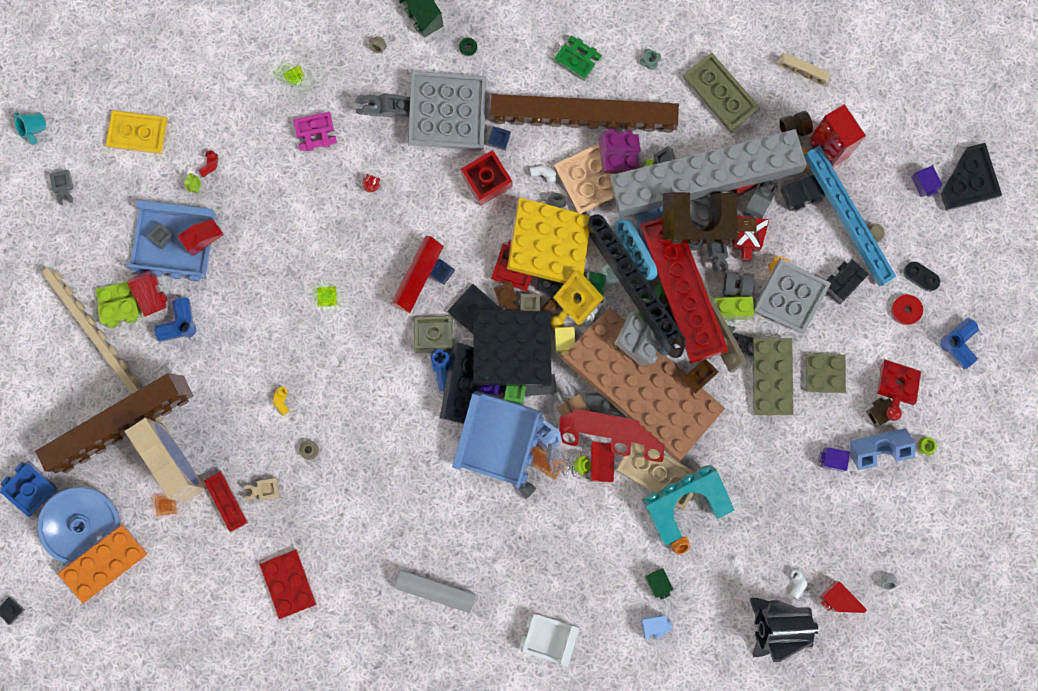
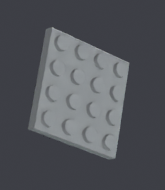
(447, 110)

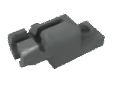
(384, 105)

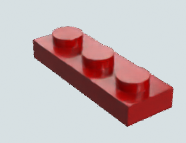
(226, 501)

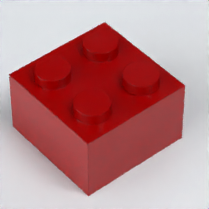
(486, 177)

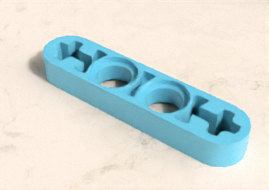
(625, 231)

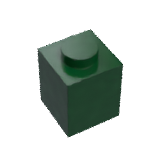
(659, 583)

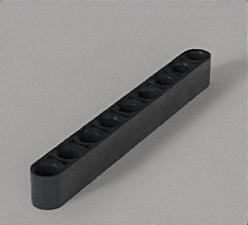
(639, 292)

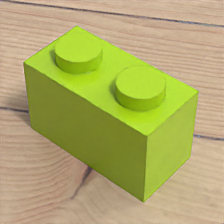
(735, 308)

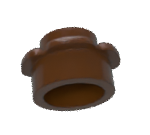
(551, 306)

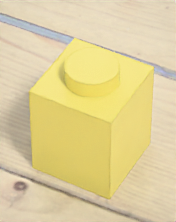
(564, 339)

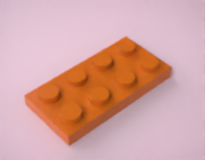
(102, 563)

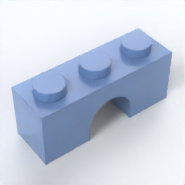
(895, 443)

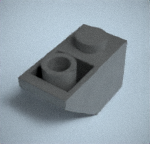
(761, 198)

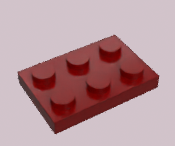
(288, 584)

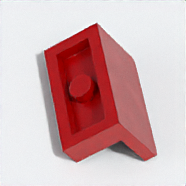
(601, 462)

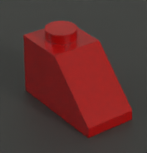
(200, 236)
(840, 599)

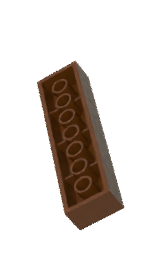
(110, 425)

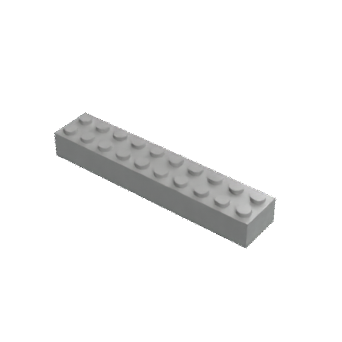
(708, 172)

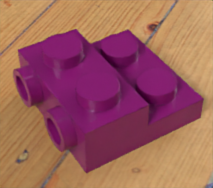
(619, 151)

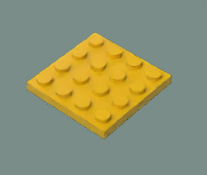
(548, 241)

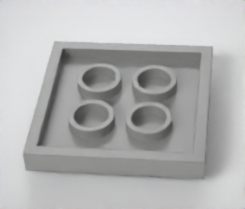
(791, 295)

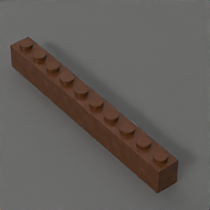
(584, 112)

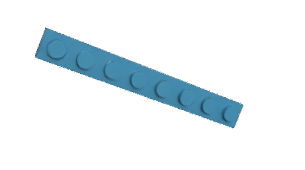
(849, 216)

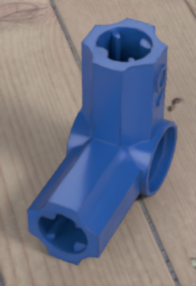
(173, 329)
(960, 350)
(440, 364)

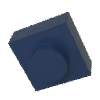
(499, 138)
(442, 271)

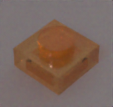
(165, 506)

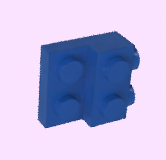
(27, 488)

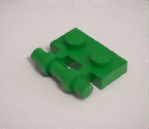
(574, 61)

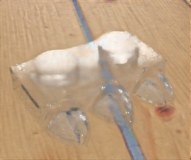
(562, 458)

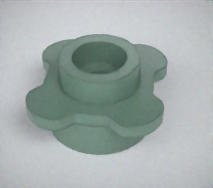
(650, 54)

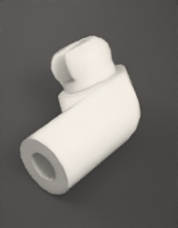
(545, 171)
(799, 582)

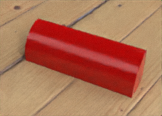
(417, 274)

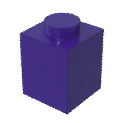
(927, 181)
(834, 459)

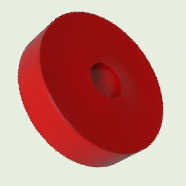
(899, 313)

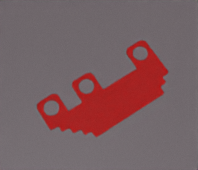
(608, 426)

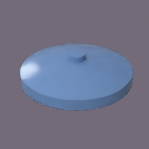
(75, 522)

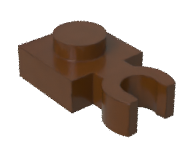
(506, 295)

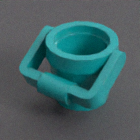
(29, 124)

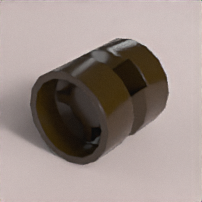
(801, 122)

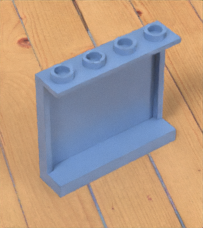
(174, 258)
(498, 438)

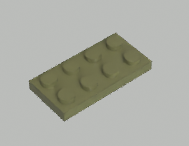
(721, 92)
(772, 376)

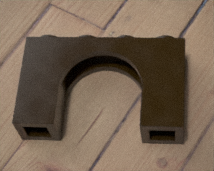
(679, 226)

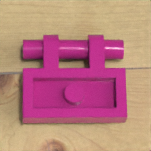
(313, 126)

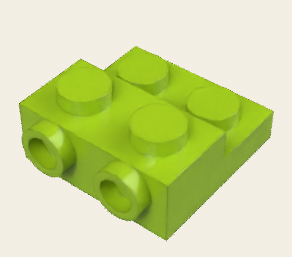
(117, 305)

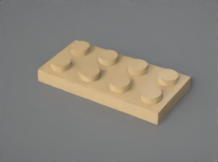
(654, 474)

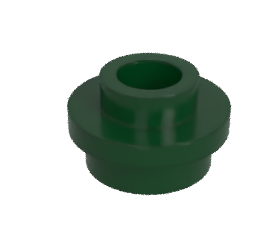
(468, 41)

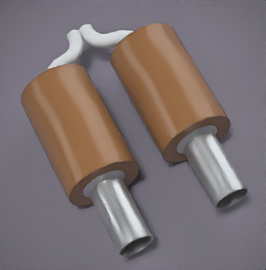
(575, 402)

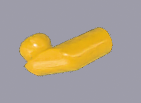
(279, 400)

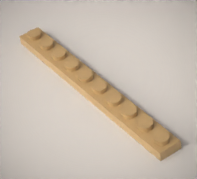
(97, 336)

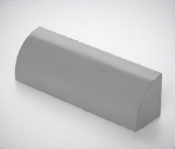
(435, 591)

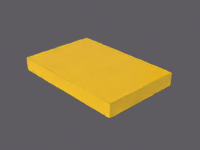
(136, 132)

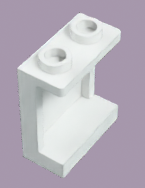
(549, 639)

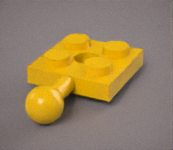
(567, 299)

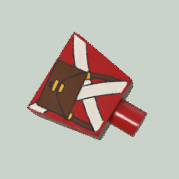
(750, 236)

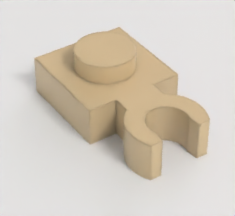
(266, 490)

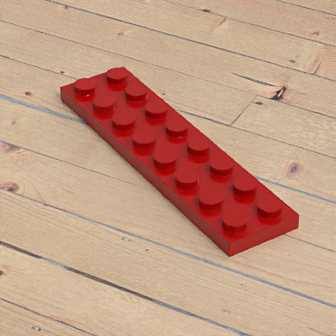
(685, 293)

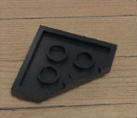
(971, 179)

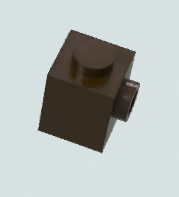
(878, 411)

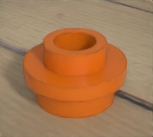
(680, 546)

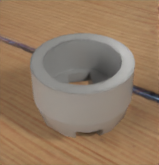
(890, 579)

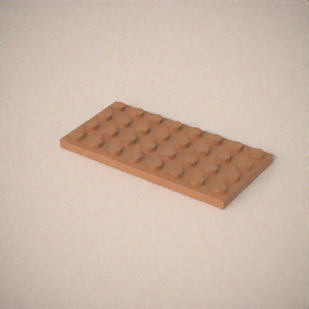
(646, 392)

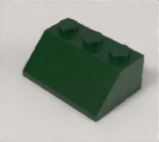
(425, 14)

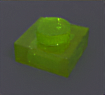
(294, 75)
(327, 296)

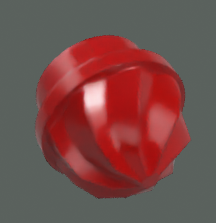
(371, 183)

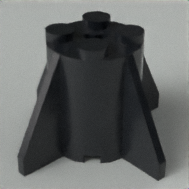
(782, 628)

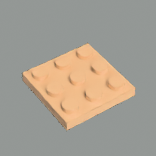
(585, 180)

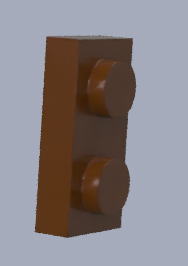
(700, 376)

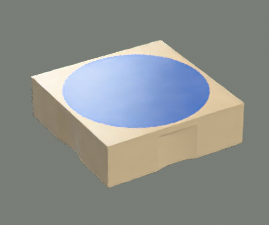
(165, 460)

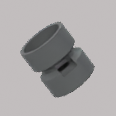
(745, 284)

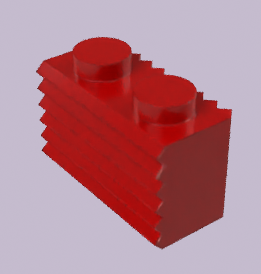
(147, 293)

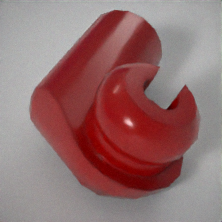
(211, 163)

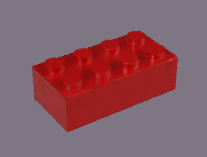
(837, 135)

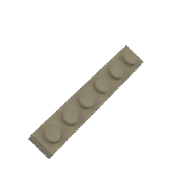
(734, 357)

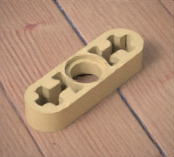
(808, 70)

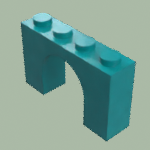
(661, 504)

